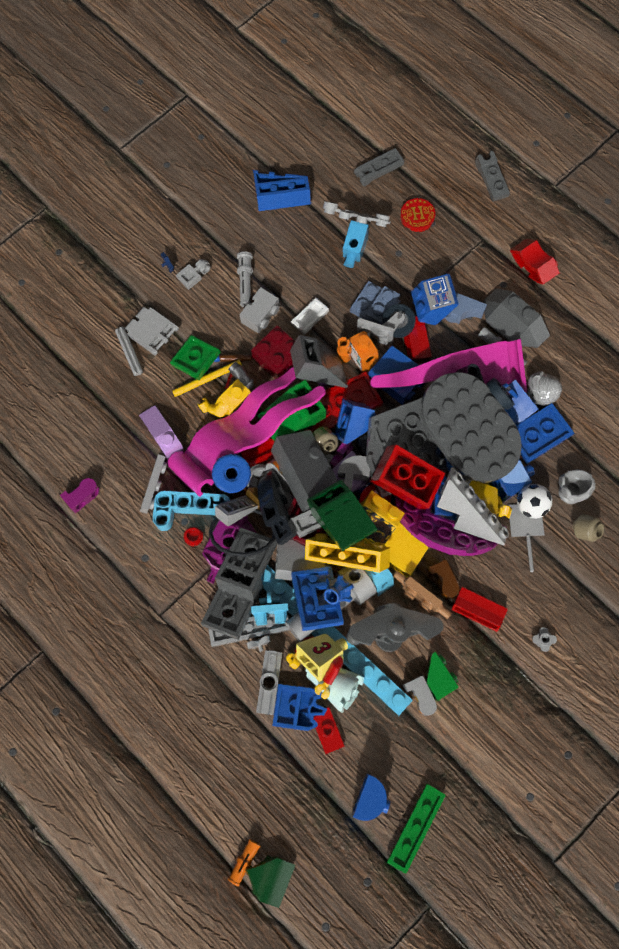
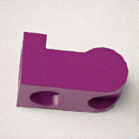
(82, 495)

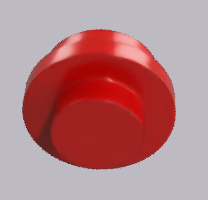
(193, 536)

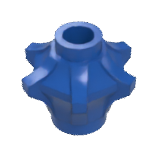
(338, 590)

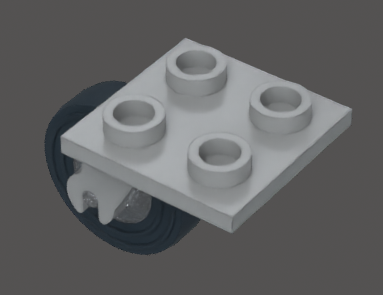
(396, 322)

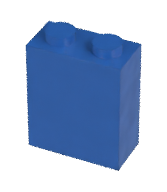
(393, 362)

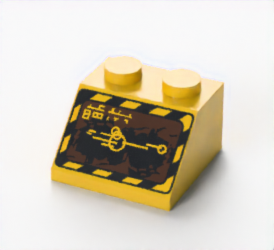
(383, 515)

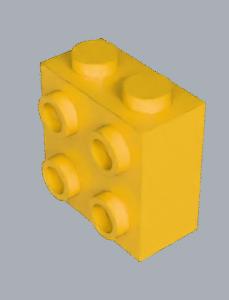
(405, 551)

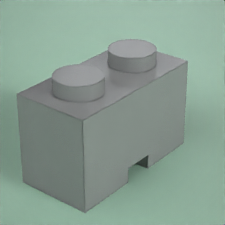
(258, 314)

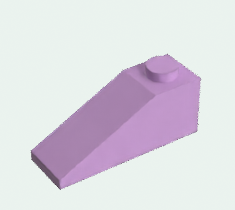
(161, 431)

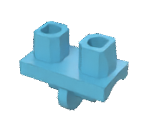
(260, 612)

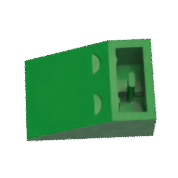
(301, 419)

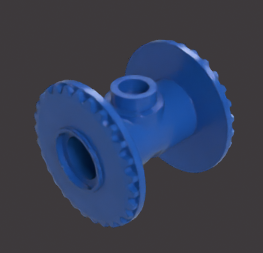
(241, 475)

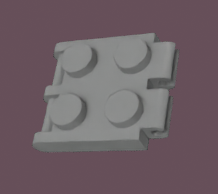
(150, 330)

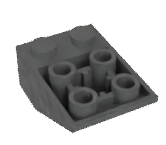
(316, 362)

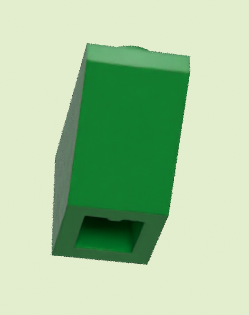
(438, 677)

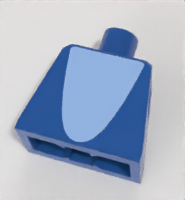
(514, 481)

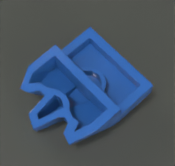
(296, 708)

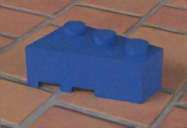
(281, 191)

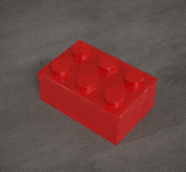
(407, 477)

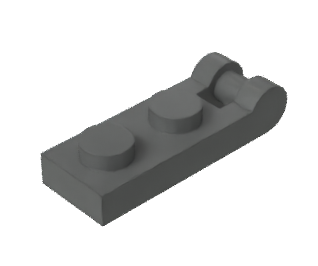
(379, 166)

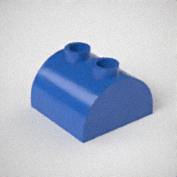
(371, 800)

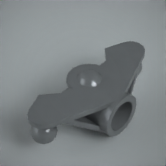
(392, 626)

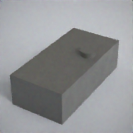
(303, 465)

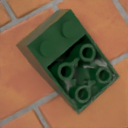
(341, 515)

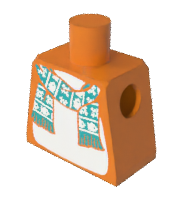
(362, 350)

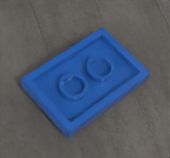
(542, 433)

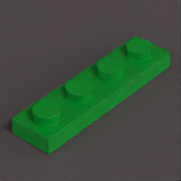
(416, 828)

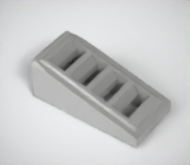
(227, 514)

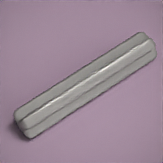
(129, 351)

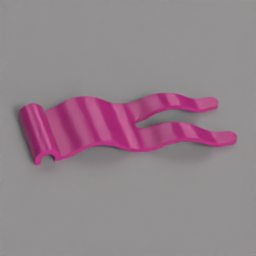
(496, 360)
(236, 433)

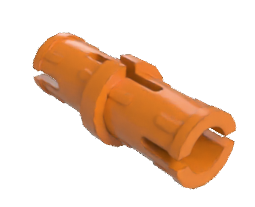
(344, 349)
(236, 875)

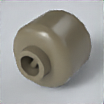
(326, 440)
(588, 528)

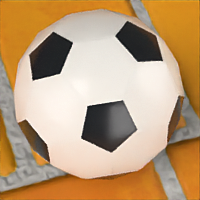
(534, 501)

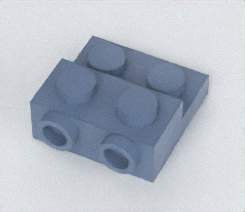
(373, 302)

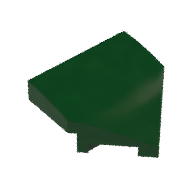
(270, 879)

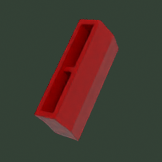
(418, 344)
(479, 609)

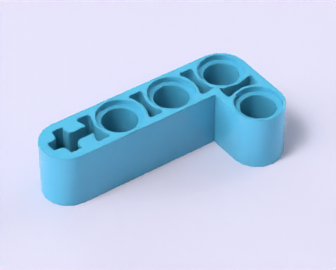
(191, 508)

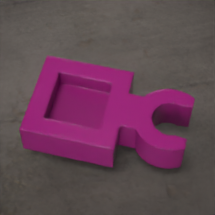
(342, 452)

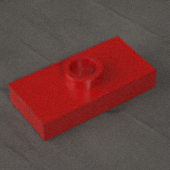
(328, 732)

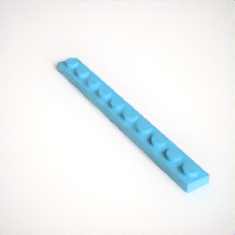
(352, 657)

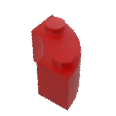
(535, 261)

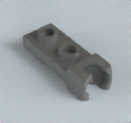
(492, 176)

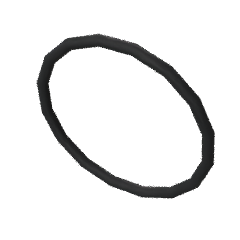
(238, 553)

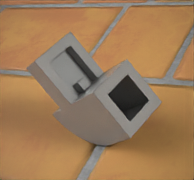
(354, 468)

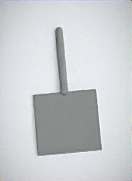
(524, 526)

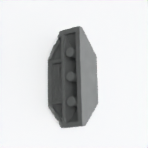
(515, 318)

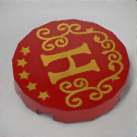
(417, 214)

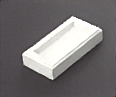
(310, 316)

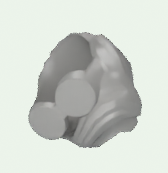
(545, 388)
(576, 486)

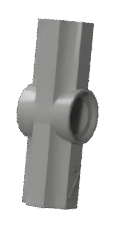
(267, 696)

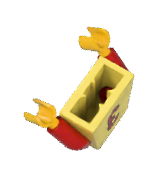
(321, 658)

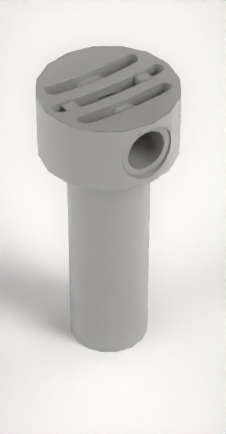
(361, 592)

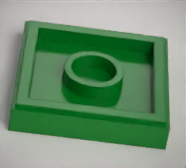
(195, 357)

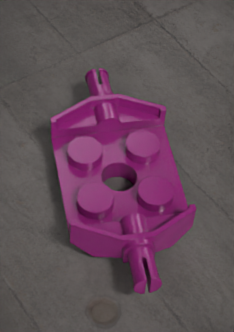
(221, 532)

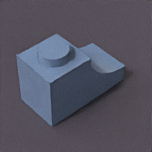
(467, 308)

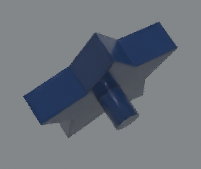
(167, 263)

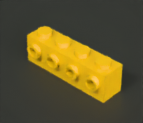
(360, 555)

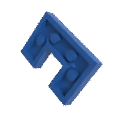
(310, 613)

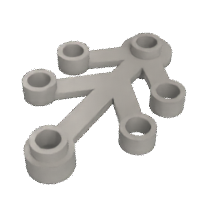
(381, 219)

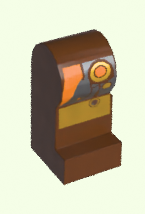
(448, 584)

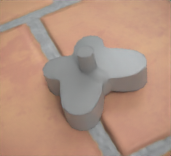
(259, 643)

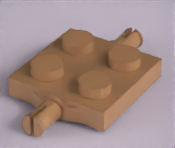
(416, 591)

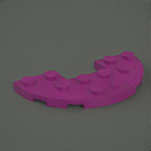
(440, 532)

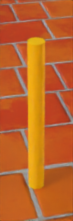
(206, 378)

